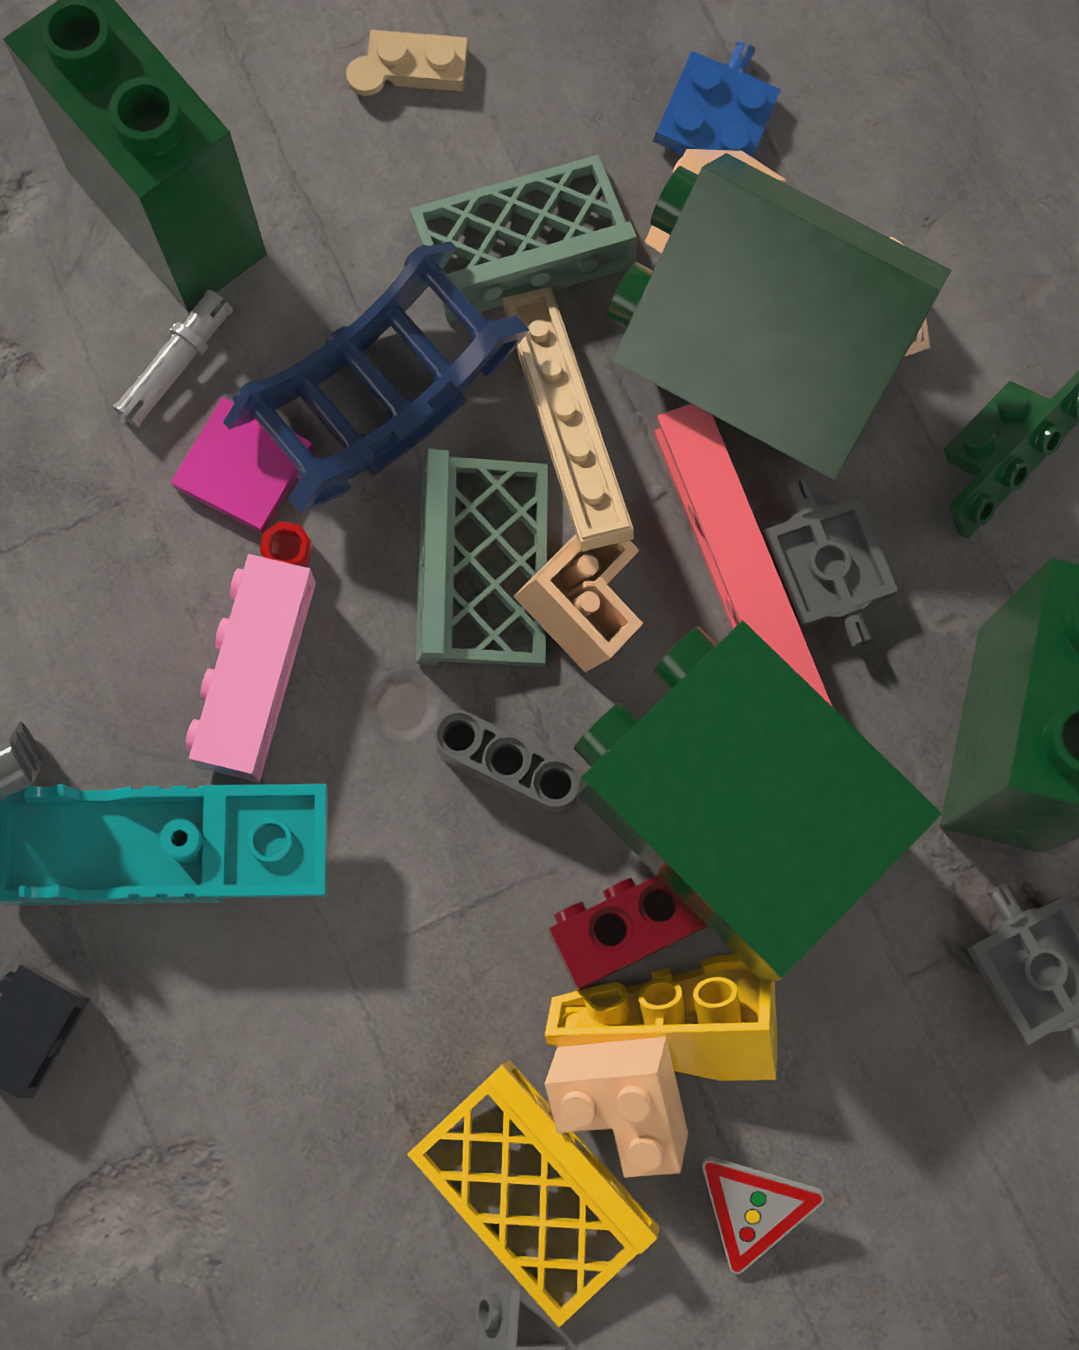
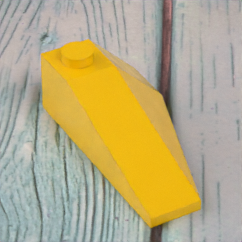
(714, 1018)

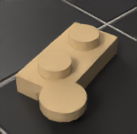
(409, 62)

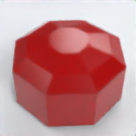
(287, 544)

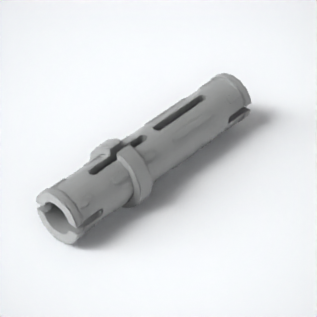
(186, 341)

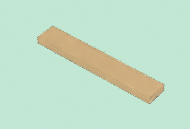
(569, 423)

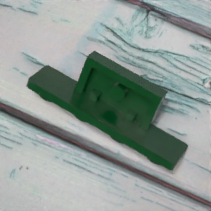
(1006, 446)

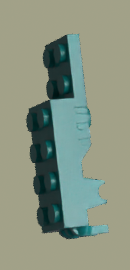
(163, 844)

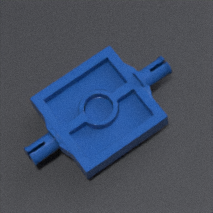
(717, 106)

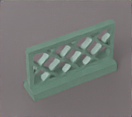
(534, 266)
(437, 558)

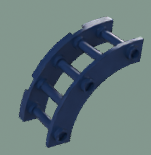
(408, 420)

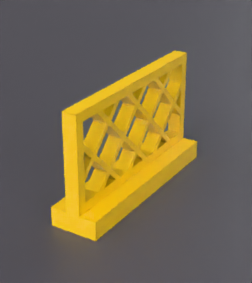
(578, 1169)

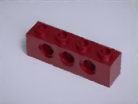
(589, 959)

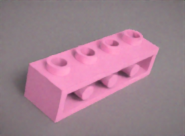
(252, 668)

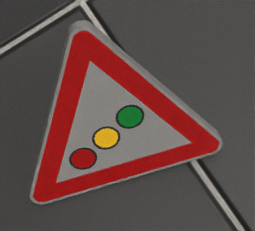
(755, 1208)

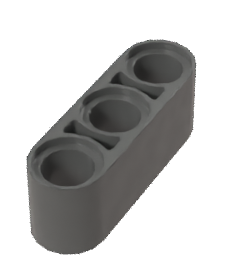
(493, 740)
(18, 759)

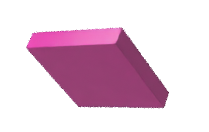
(237, 470)

